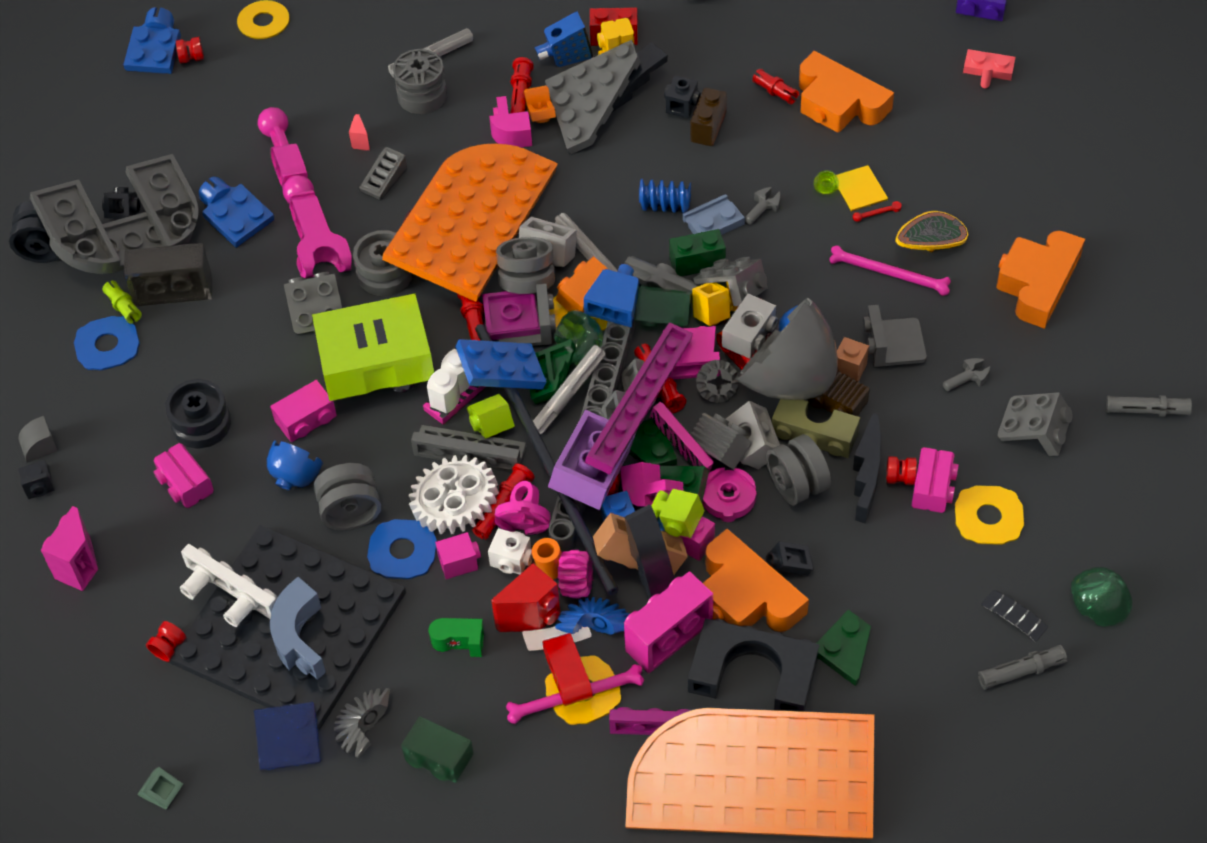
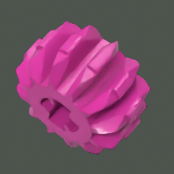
(575, 574)

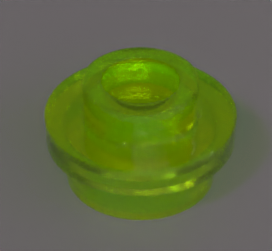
(826, 182)

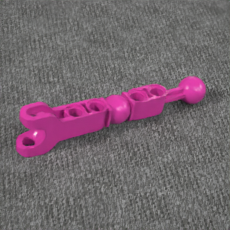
(317, 240)

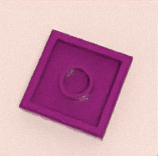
(510, 315)

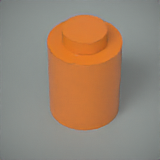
(546, 555)

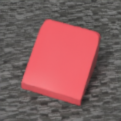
(358, 134)

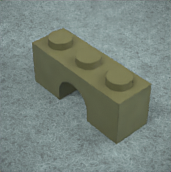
(833, 436)

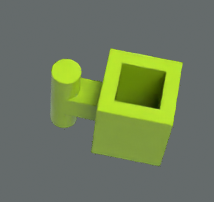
(490, 416)
(678, 512)

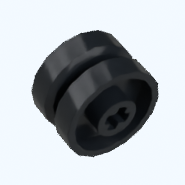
(29, 236)
(198, 413)

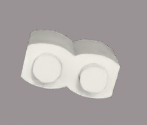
(447, 383)

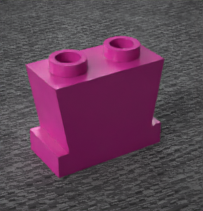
(698, 352)

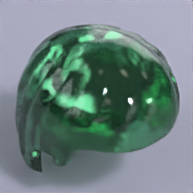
(582, 330)
(1101, 596)

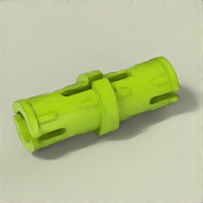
(122, 302)

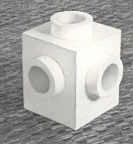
(510, 551)

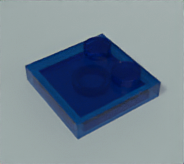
(287, 736)

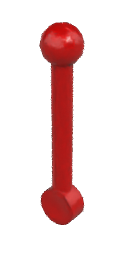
(896, 207)

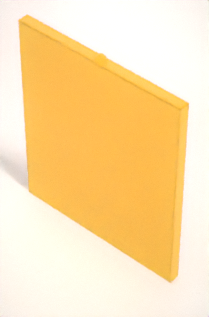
(860, 188)

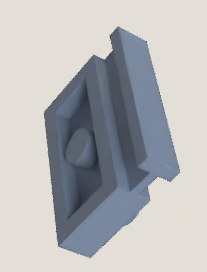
(714, 215)

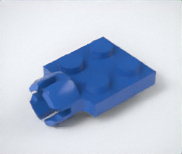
(153, 44)
(233, 210)

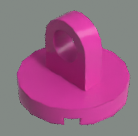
(524, 513)

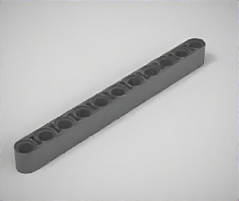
(603, 383)

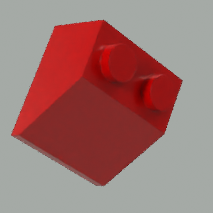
(600, 15)
(527, 602)

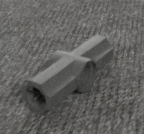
(659, 276)

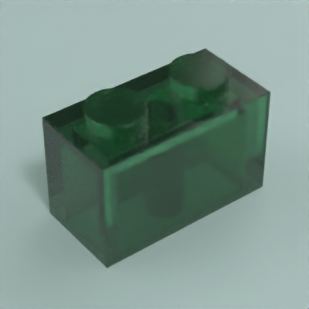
(663, 306)
(437, 750)

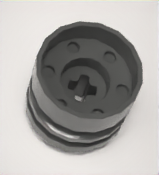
(420, 81)

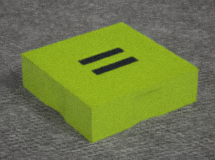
(372, 347)

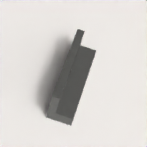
(445, 443)

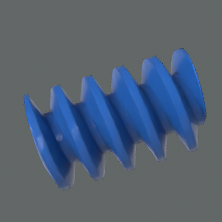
(664, 196)

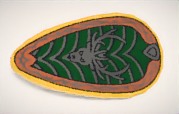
(932, 231)

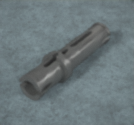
(1149, 405)
(1035, 663)

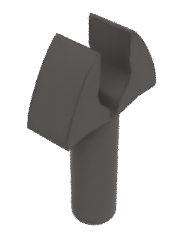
(761, 196)
(969, 374)

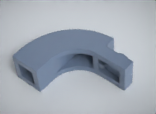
(287, 618)

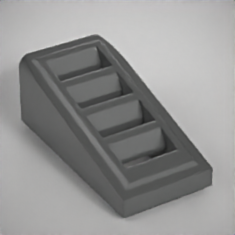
(387, 159)

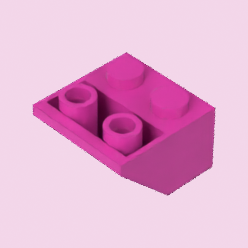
(71, 551)

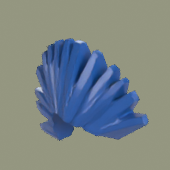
(593, 615)

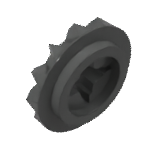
(708, 372)

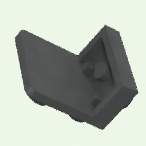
(743, 277)
(309, 298)
(546, 322)
(893, 340)
(1037, 417)

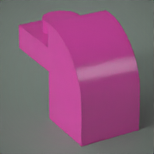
(510, 128)
(644, 481)

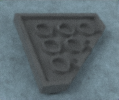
(587, 92)

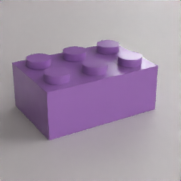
(575, 477)

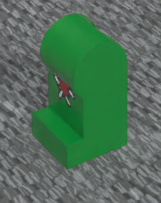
(457, 634)

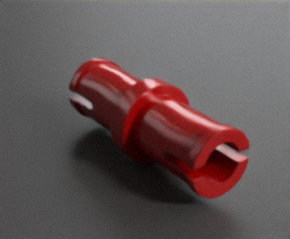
(775, 86)

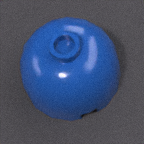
(292, 466)

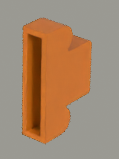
(838, 94)
(1039, 274)
(749, 587)

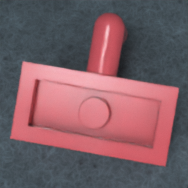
(988, 66)

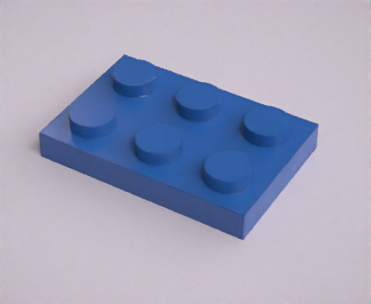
(500, 364)

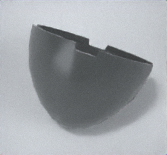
(797, 360)

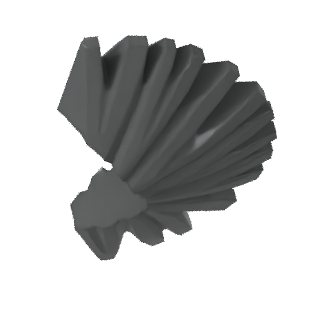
(359, 719)

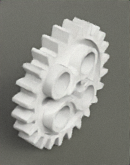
(453, 494)

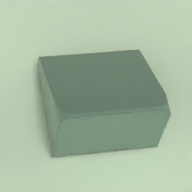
(160, 788)

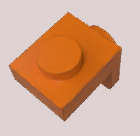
(539, 104)

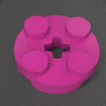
(729, 507)

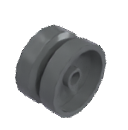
(525, 264)
(374, 273)
(798, 469)
(347, 496)

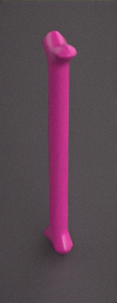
(940, 285)
(517, 711)

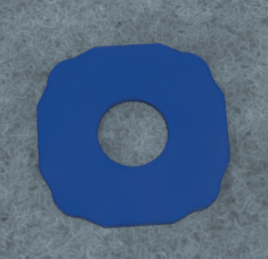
(94, 359)
(415, 565)

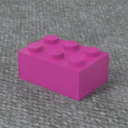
(668, 621)

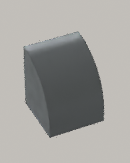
(36, 439)

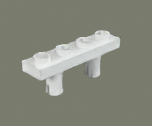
(221, 574)

